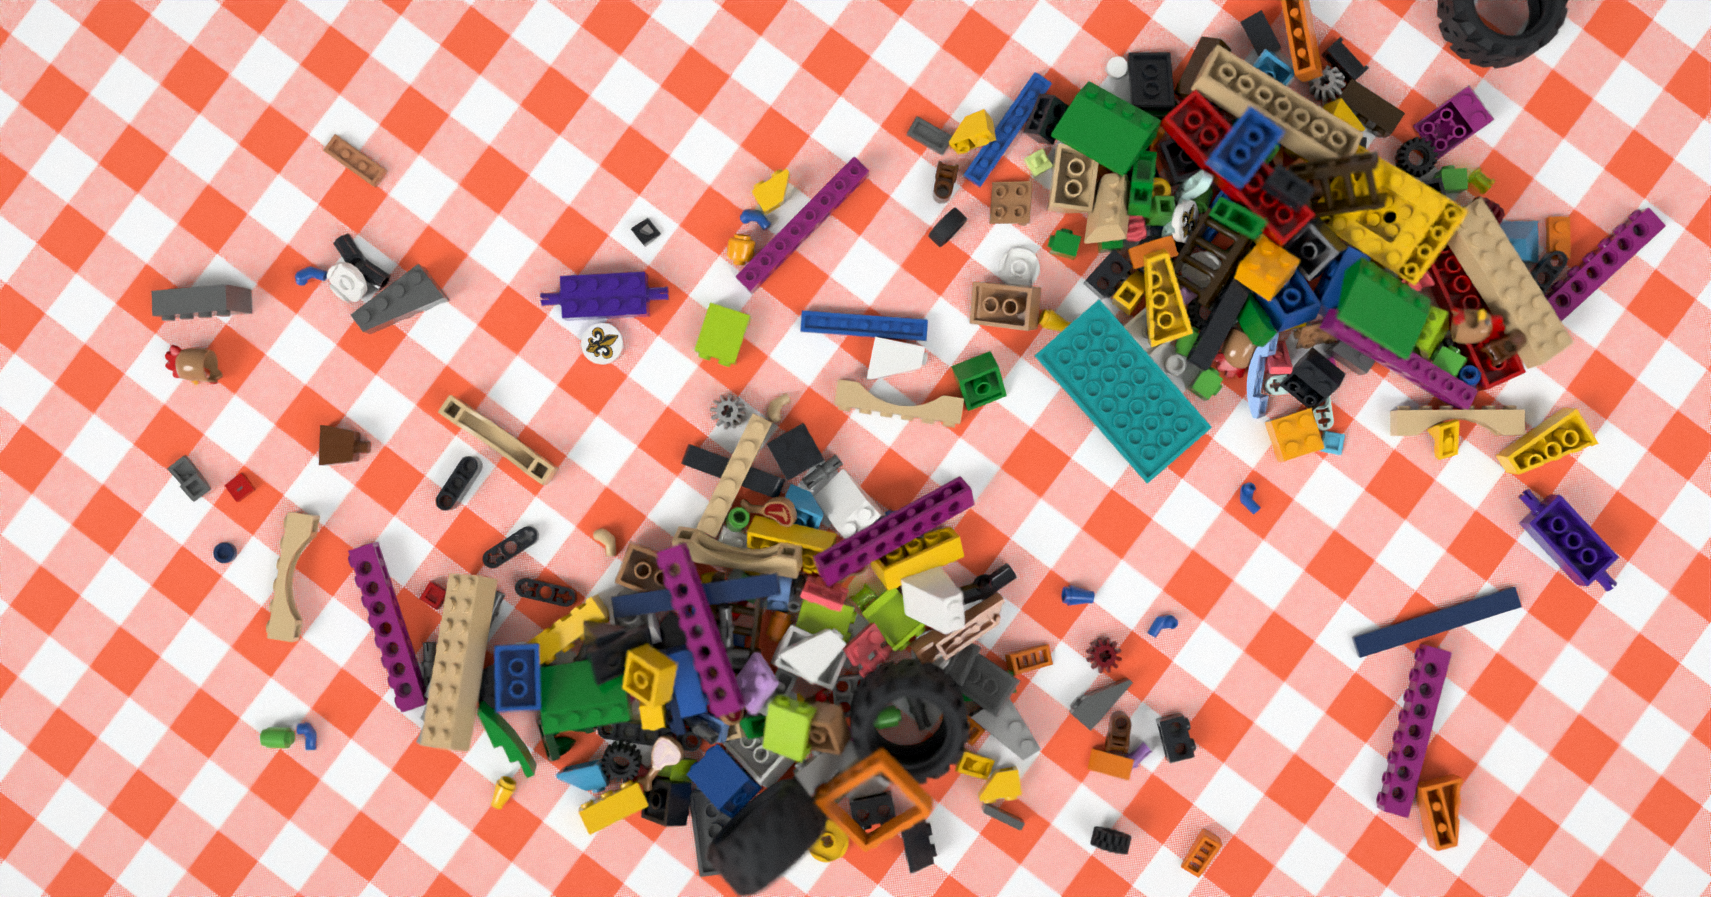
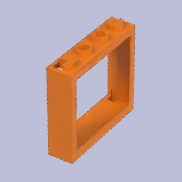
(856, 775)

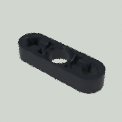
(494, 550)
(532, 583)

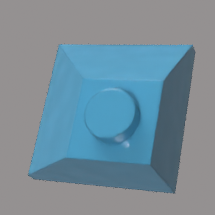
(1274, 67)
(1523, 238)
(807, 509)
(585, 776)

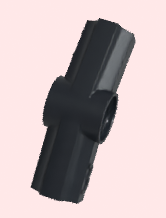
(351, 254)
(987, 585)

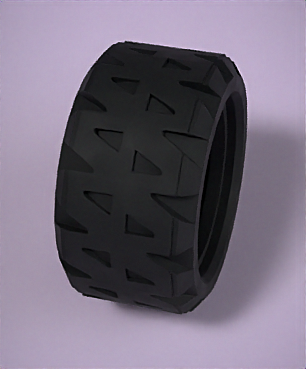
(1488, 48)
(908, 680)
(767, 838)

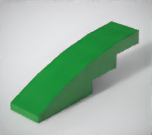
(503, 735)

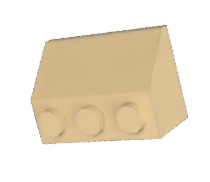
(1072, 181)
(1110, 210)

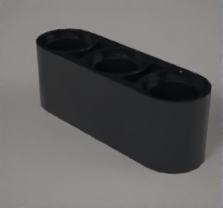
(1551, 272)
(468, 479)

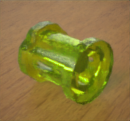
(1480, 180)
(863, 597)

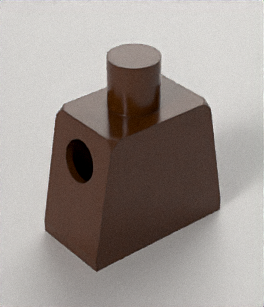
(340, 446)

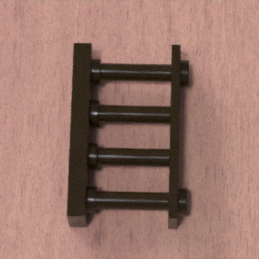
(1343, 167)
(1229, 258)
(756, 612)

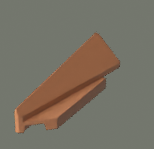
(978, 622)

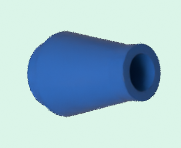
(1470, 375)
(1075, 596)

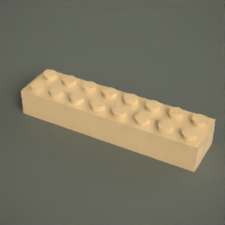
(1307, 127)
(1507, 285)
(459, 662)

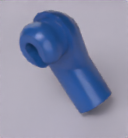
(755, 216)
(308, 273)
(1246, 497)
(1162, 622)
(309, 733)

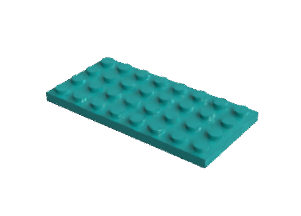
(1123, 391)

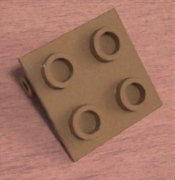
(1011, 203)
(1311, 336)

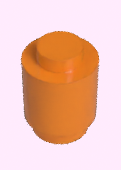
(778, 625)

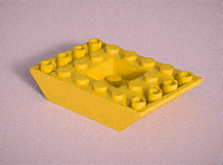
(1421, 225)

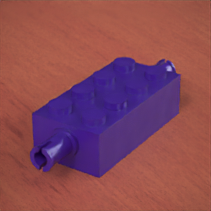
(604, 296)
(1568, 540)

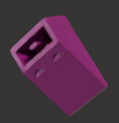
(1454, 121)

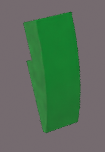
(1142, 185)
(1238, 218)
(1255, 322)

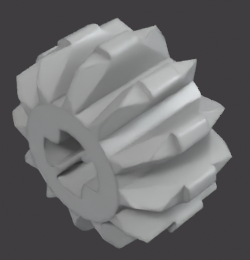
(1323, 91)
(734, 414)

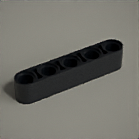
(1218, 323)
(716, 465)
(640, 737)

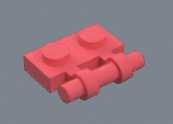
(819, 592)
(865, 643)

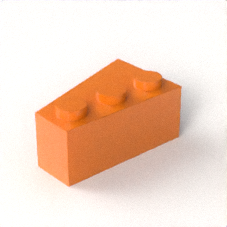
(1439, 810)

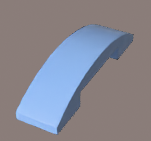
(1257, 401)

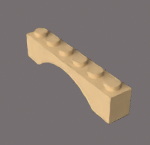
(854, 395)
(1499, 422)
(498, 439)
(734, 475)
(780, 558)
(285, 619)

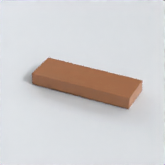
(355, 160)

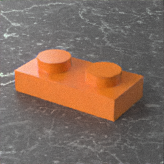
(1558, 236)

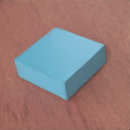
(1332, 442)

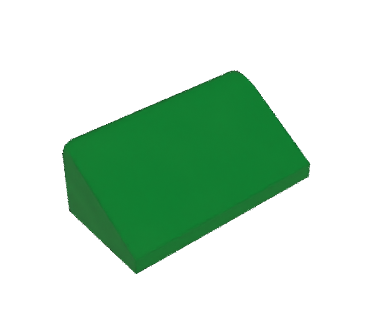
(754, 726)

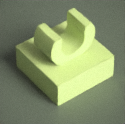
(1038, 163)

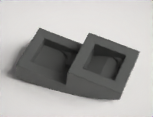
(189, 477)
(738, 659)

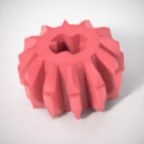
(1136, 228)

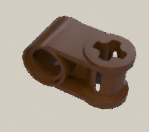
(944, 178)
(1502, 349)
(1118, 737)

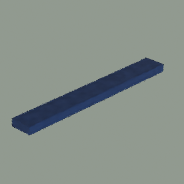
(715, 592)
(1436, 622)

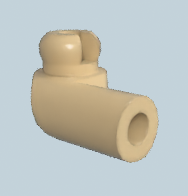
(775, 407)
(607, 539)

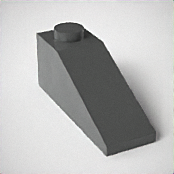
(1094, 705)

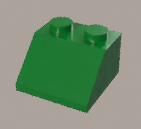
(979, 380)

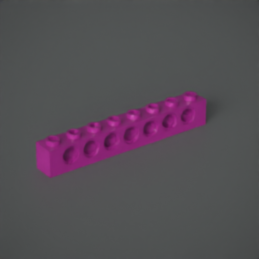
(803, 225)
(1648, 227)
(1414, 369)
(894, 530)
(392, 615)
(703, 616)
(1418, 741)

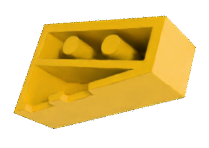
(612, 807)

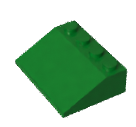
(1106, 128)
(1382, 307)
(575, 702)

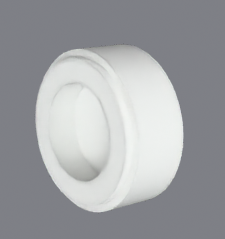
(1116, 67)
(1175, 364)

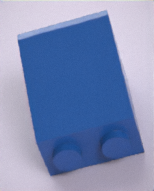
(723, 781)

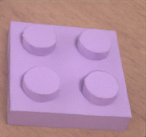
(756, 682)

